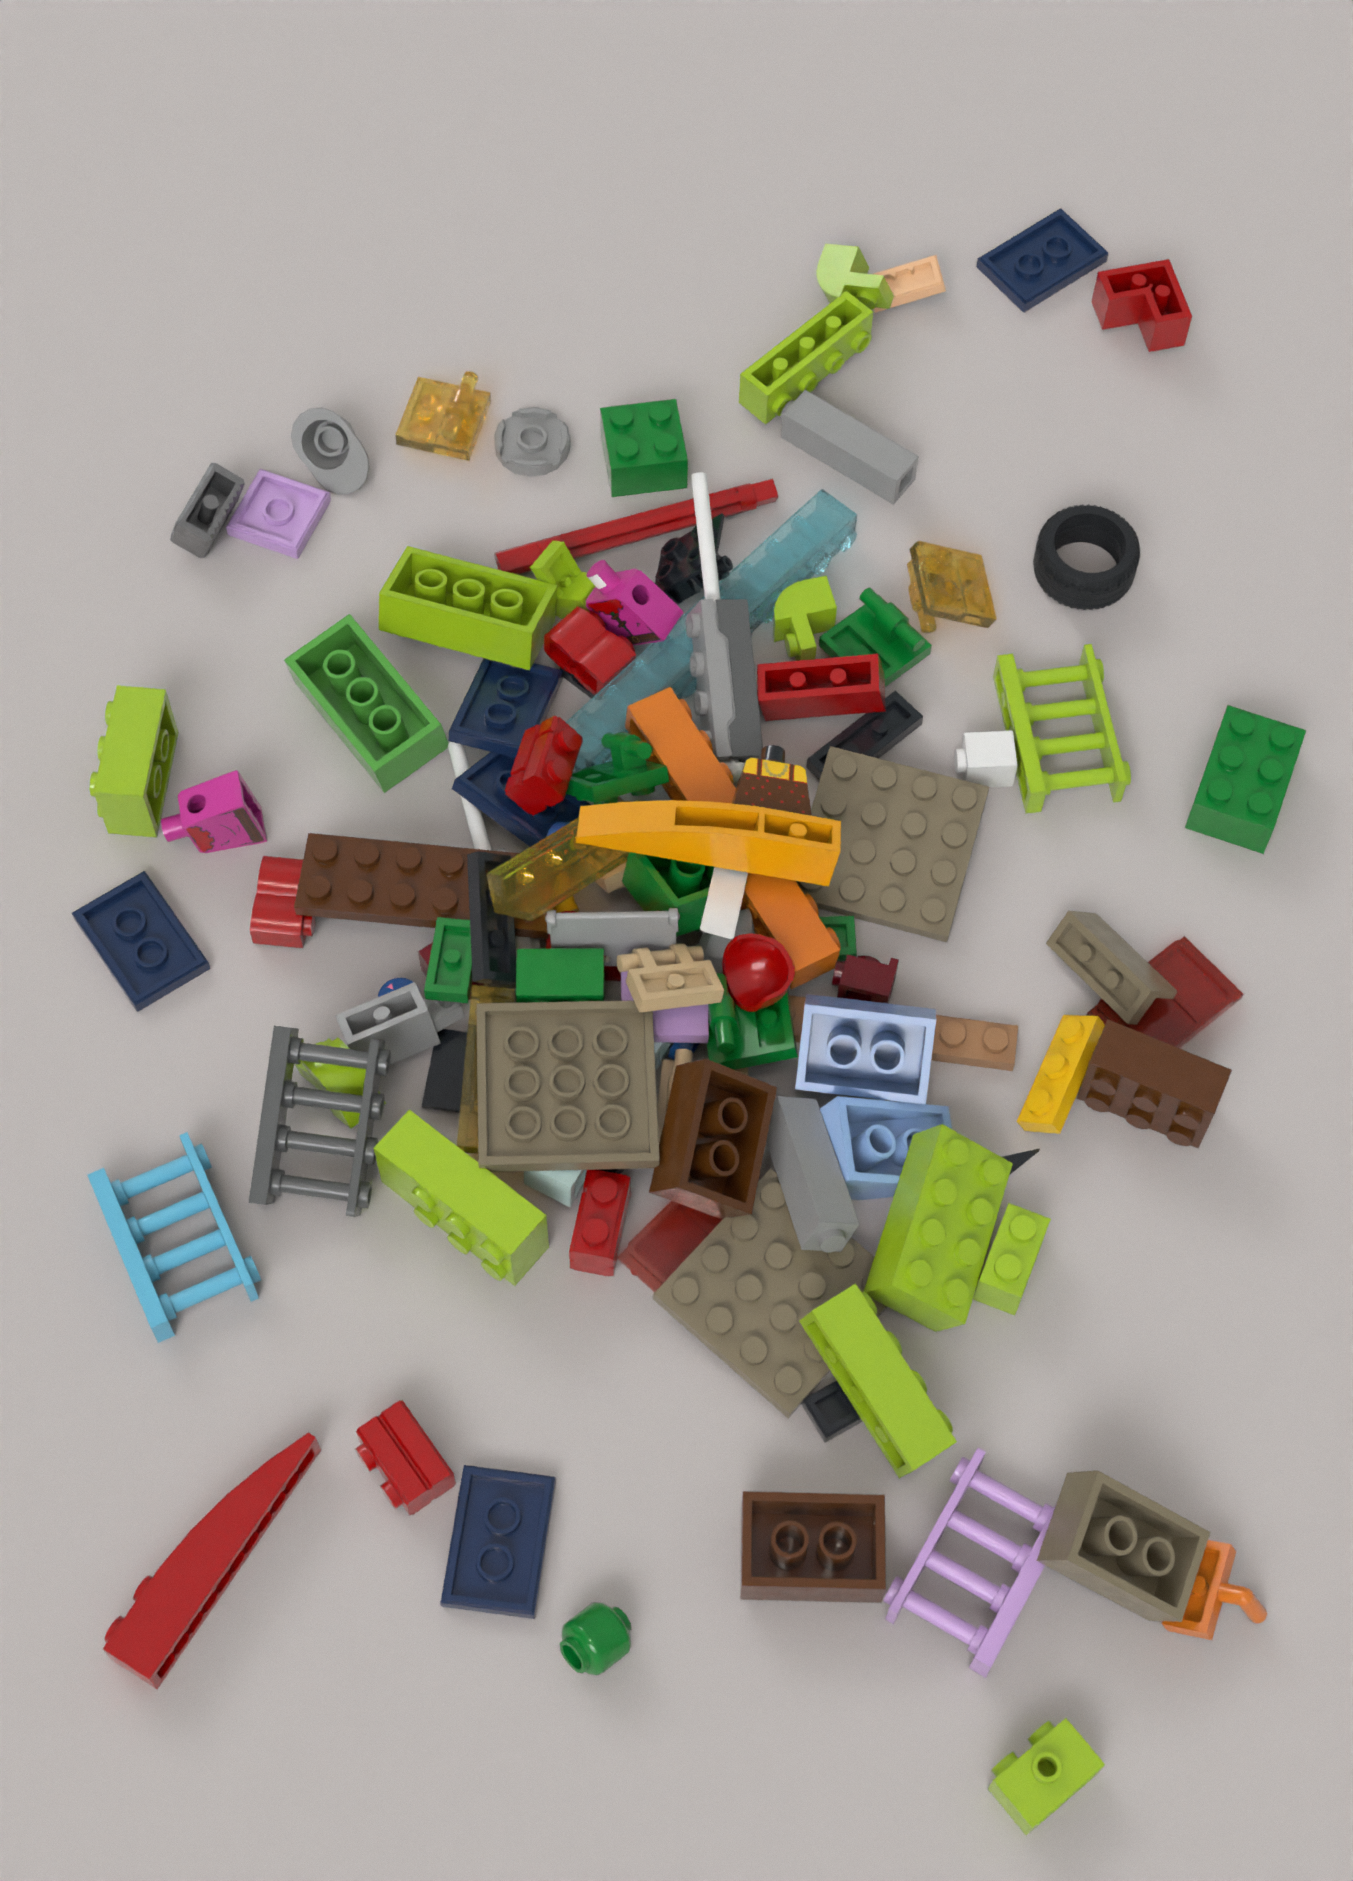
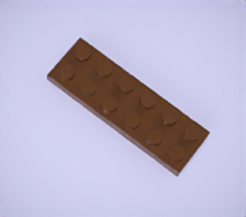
(390, 883)

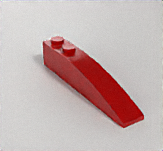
(201, 1567)

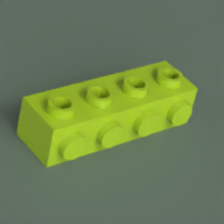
(806, 357)
(878, 1380)

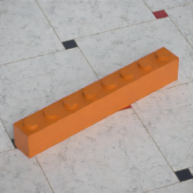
(696, 775)

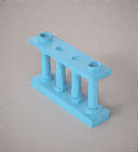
(146, 1270)

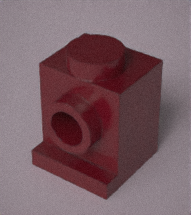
(865, 978)

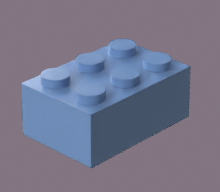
(866, 1049)

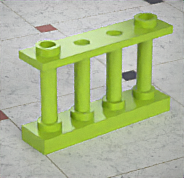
(1021, 715)

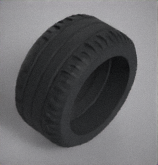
(1091, 526)

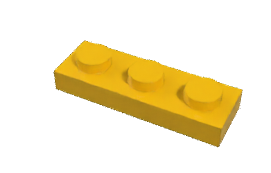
(1060, 1074)

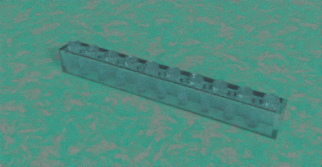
(789, 555)

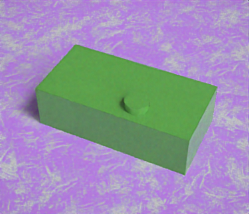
(367, 703)

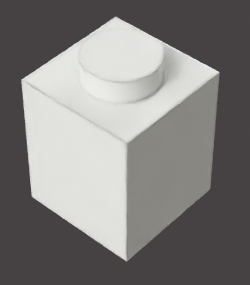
(987, 758)

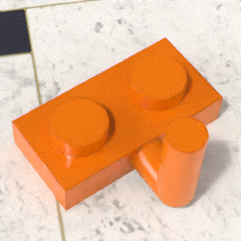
(1211, 1590)

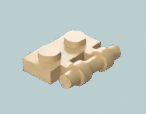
(670, 978)

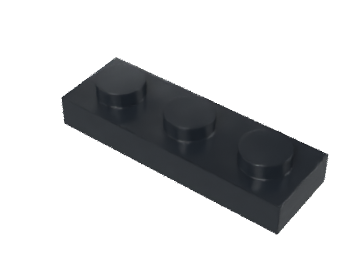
(872, 733)
(491, 933)

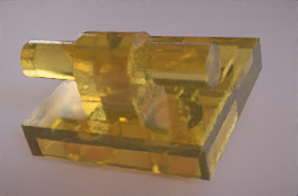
(444, 417)
(948, 586)

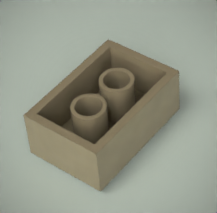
(1123, 1546)

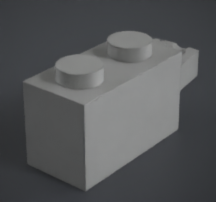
(401, 1019)

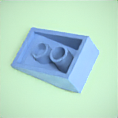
(874, 1140)

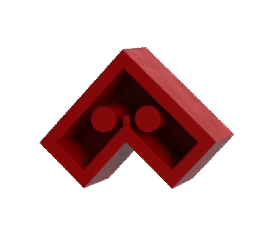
(1147, 297)

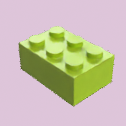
(135, 761)

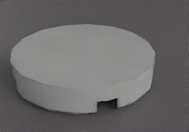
(532, 442)

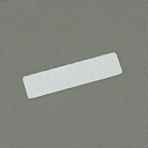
(723, 902)

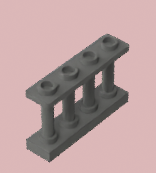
(277, 1137)

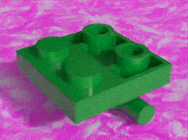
(878, 630)
(623, 775)
(749, 1038)

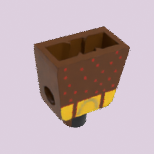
(773, 783)

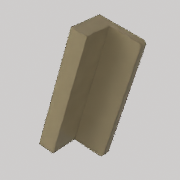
(1109, 965)

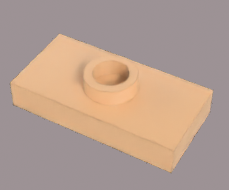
(914, 281)

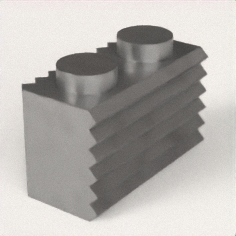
(207, 510)

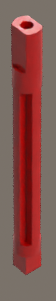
(639, 526)

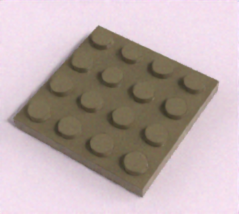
(901, 842)
(566, 1086)
(752, 1288)

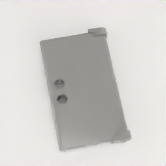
(613, 931)

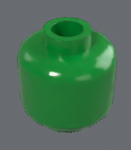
(595, 1638)

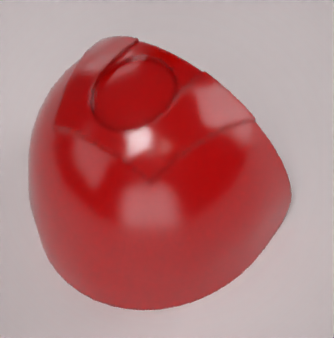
(757, 971)

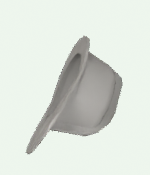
(330, 450)

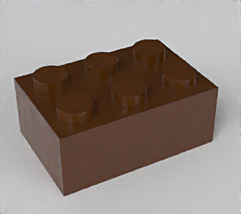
(1153, 1084)
(713, 1139)
(812, 1547)

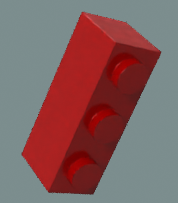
(821, 687)

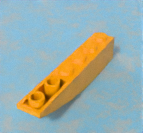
(718, 836)

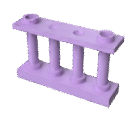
(1004, 1600)

